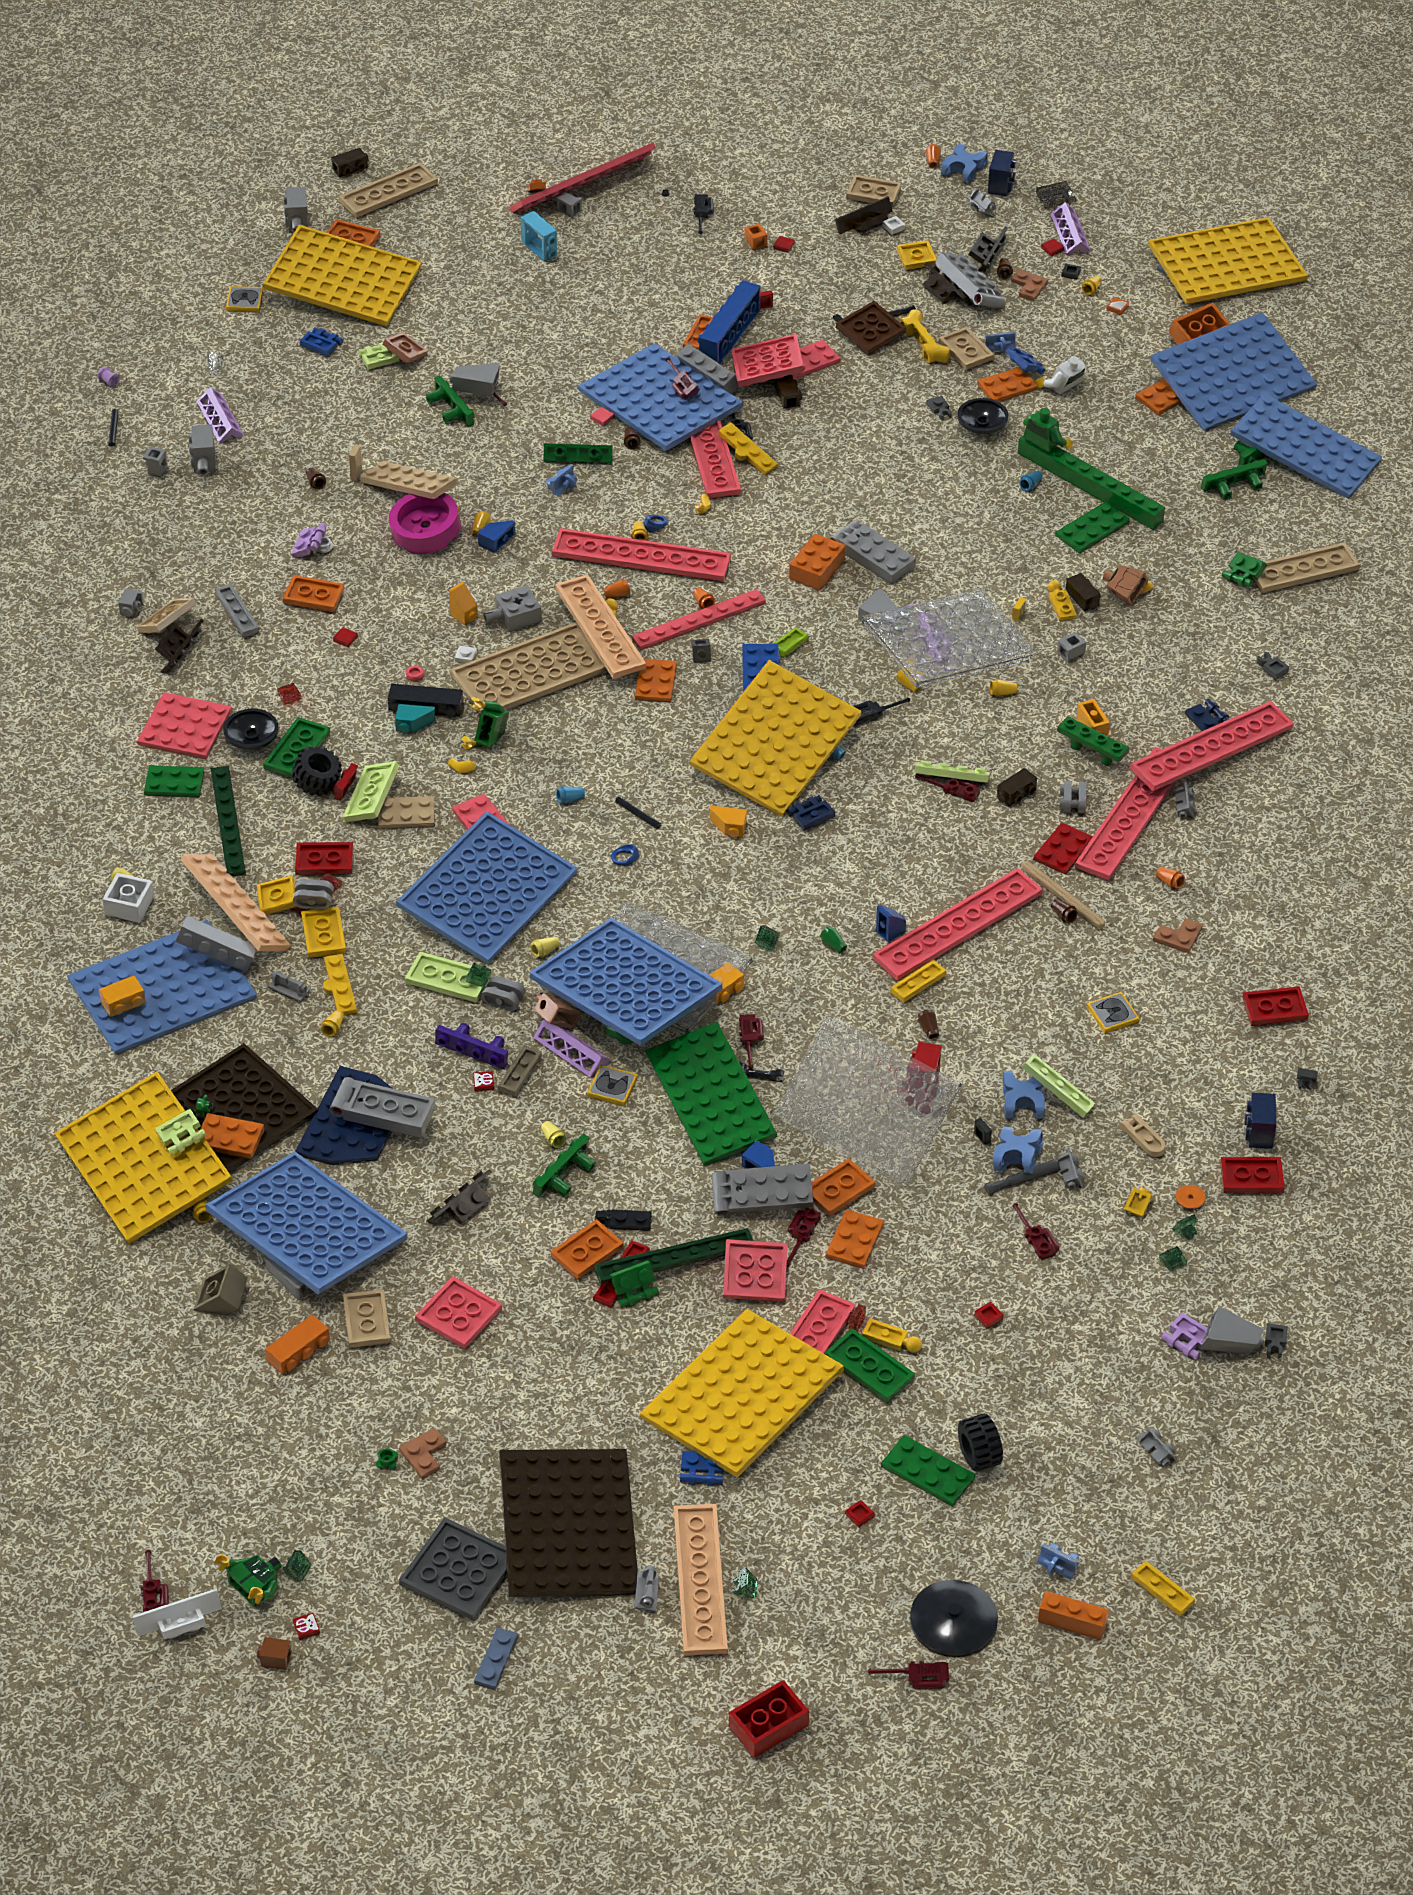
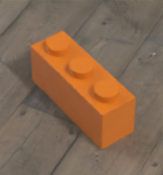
(297, 1344)
(1073, 1615)

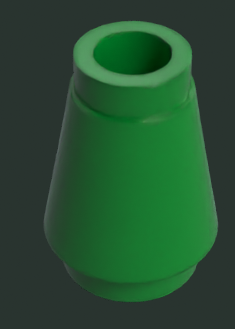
(833, 939)

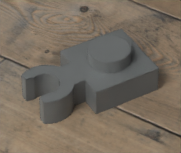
(940, 406)
(1273, 667)
(1275, 1338)

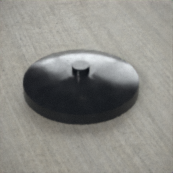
(953, 1618)

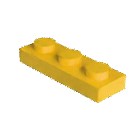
(918, 981)
(1163, 1588)

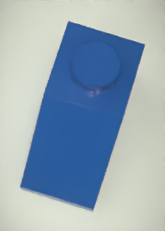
(496, 534)
(889, 923)
(758, 1156)

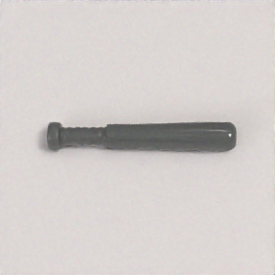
(1040, 1170)

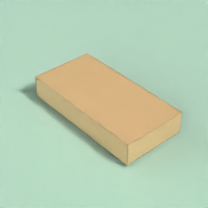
(355, 462)

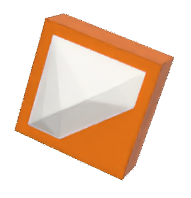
(1117, 306)

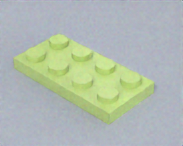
(371, 791)
(443, 977)

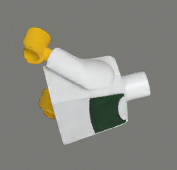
(1065, 376)

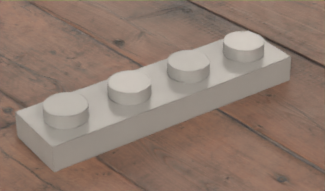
(237, 610)

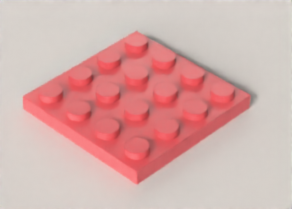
(767, 360)
(184, 725)

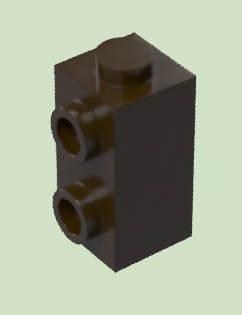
(349, 162)
(788, 391)
(1083, 592)
(1017, 787)

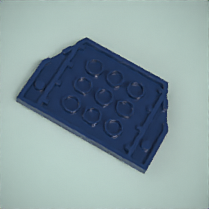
(338, 1140)

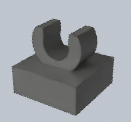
(1306, 1075)

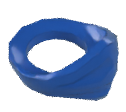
(654, 526)
(629, 848)

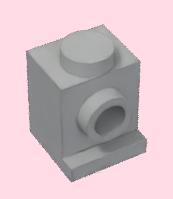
(569, 204)
(156, 461)
(130, 602)
(1071, 646)

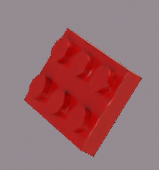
(1062, 848)
(324, 858)
(1275, 1006)
(1252, 1175)

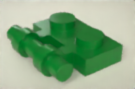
(1246, 565)
(632, 1278)

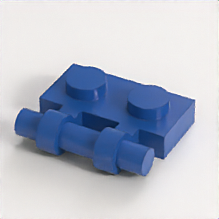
(321, 341)
(1025, 360)
(695, 1463)

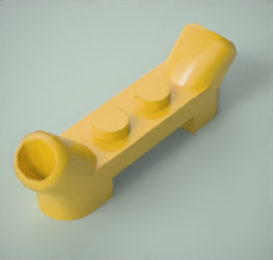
(930, 349)

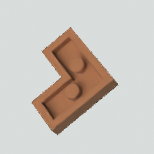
(1032, 284)
(1179, 939)
(419, 1452)

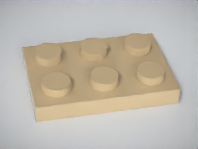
(872, 189)
(966, 348)
(166, 615)
(407, 812)
(366, 1318)

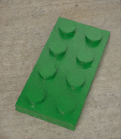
(1092, 527)
(299, 736)
(870, 1365)
(928, 1470)

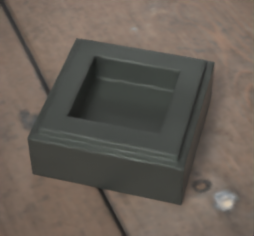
(1071, 271)
(982, 1131)

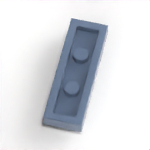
(496, 1658)

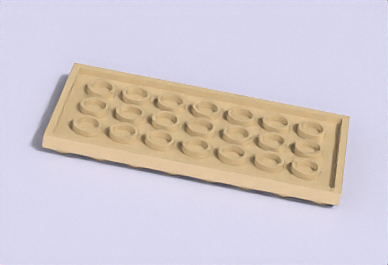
(530, 668)

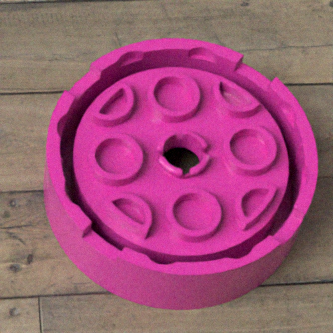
(414, 512)

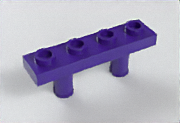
(462, 1043)

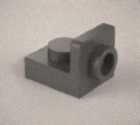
(701, 650)

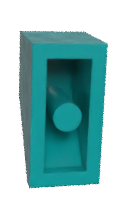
(413, 718)

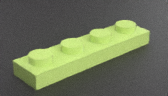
(960, 772)
(1058, 1085)

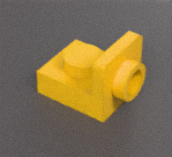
(1138, 1201)

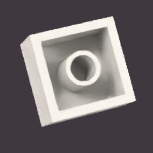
(128, 897)

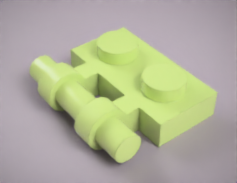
(377, 356)
(177, 1128)

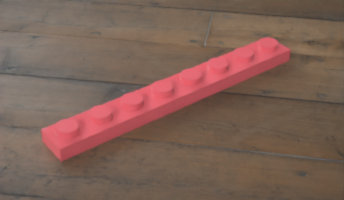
(698, 619)

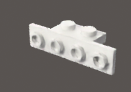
(178, 1616)

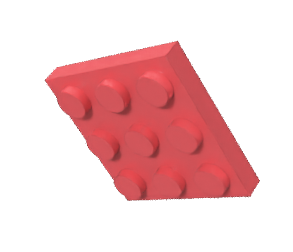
(755, 1270)
(458, 1312)

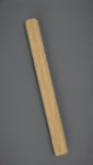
(1063, 894)

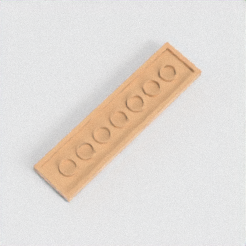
(600, 626)
(235, 902)
(700, 1580)

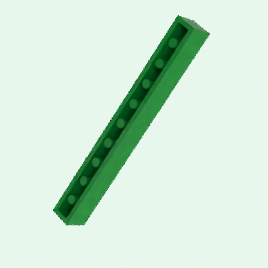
(1095, 483)

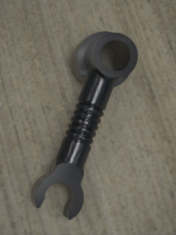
(772, 1075)

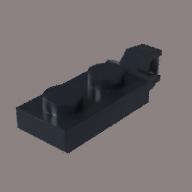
(625, 1219)

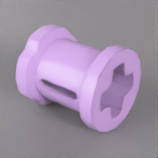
(106, 375)

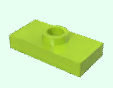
(791, 641)

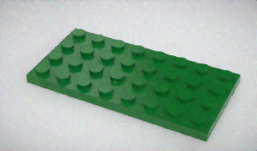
(711, 1093)

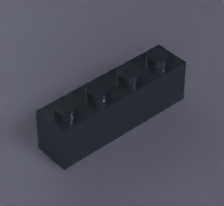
(445, 700)

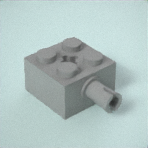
(295, 208)
(202, 449)
(515, 608)

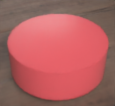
(414, 673)

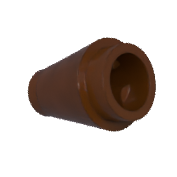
(1004, 268)
(631, 438)
(316, 479)
(1064, 910)
(928, 1022)

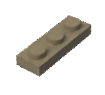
(520, 1071)

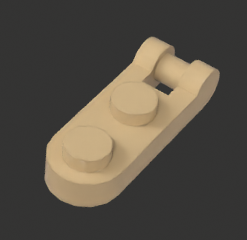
(1143, 1135)

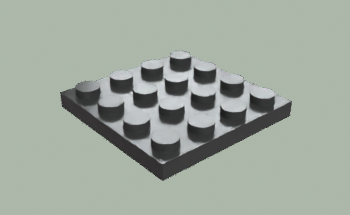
(457, 1569)

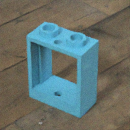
(547, 246)

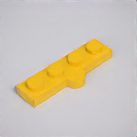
(746, 448)
(339, 984)

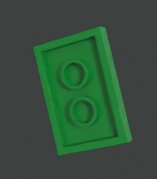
(174, 781)

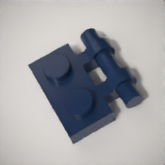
(1202, 716)
(811, 812)

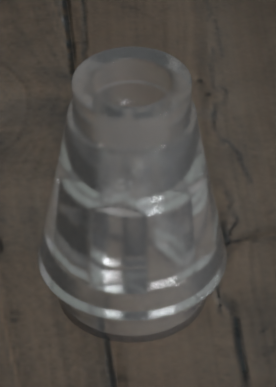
(215, 362)

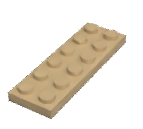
(388, 190)
(408, 480)
(1307, 567)

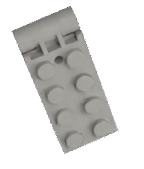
(970, 280)
(875, 551)
(383, 1107)
(762, 1189)

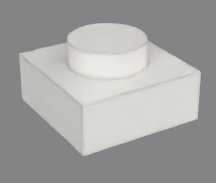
(893, 225)
(465, 654)

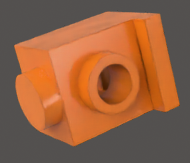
(755, 236)

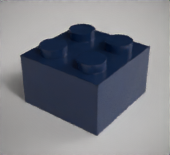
(1001, 173)
(1261, 1120)

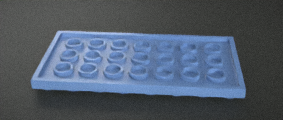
(1306, 445)

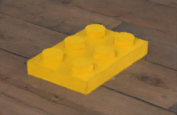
(323, 932)

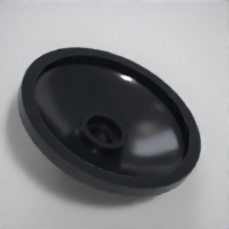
(982, 415)
(251, 729)

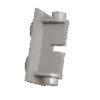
(985, 206)
(1184, 801)
(288, 987)
(1069, 1163)
(1152, 1440)
(646, 1589)

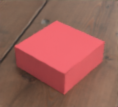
(602, 416)

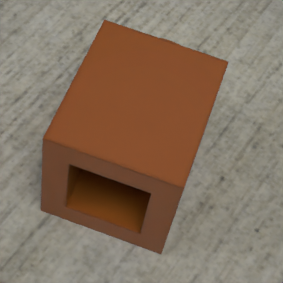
(274, 1653)

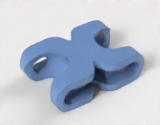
(964, 163)
(1022, 1094)
(1018, 1150)

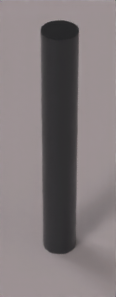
(113, 427)
(639, 813)

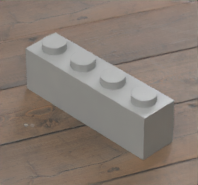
(708, 368)
(216, 943)

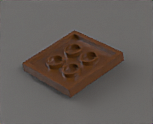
(870, 327)

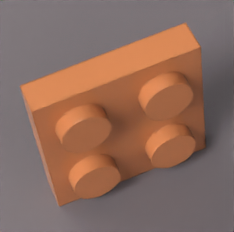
(404, 347)

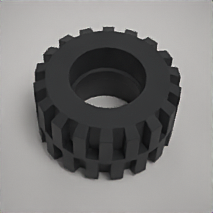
(320, 760)
(980, 1442)

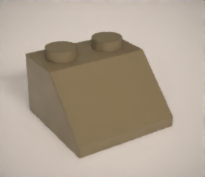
(221, 1291)

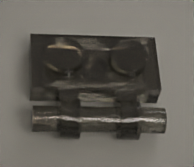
(1053, 192)

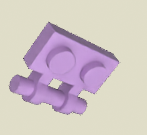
(309, 540)
(1189, 1330)

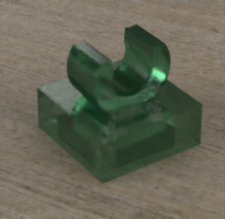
(767, 938)
(478, 975)
(1186, 1226)
(1173, 1258)
(297, 1565)
(746, 1584)

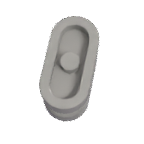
(1066, 802)
(313, 894)
(503, 993)

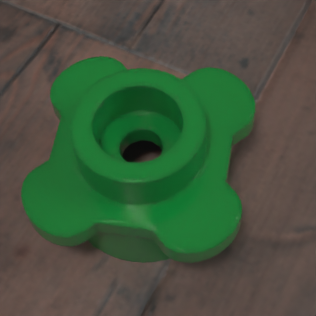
(203, 1106)
(387, 1454)

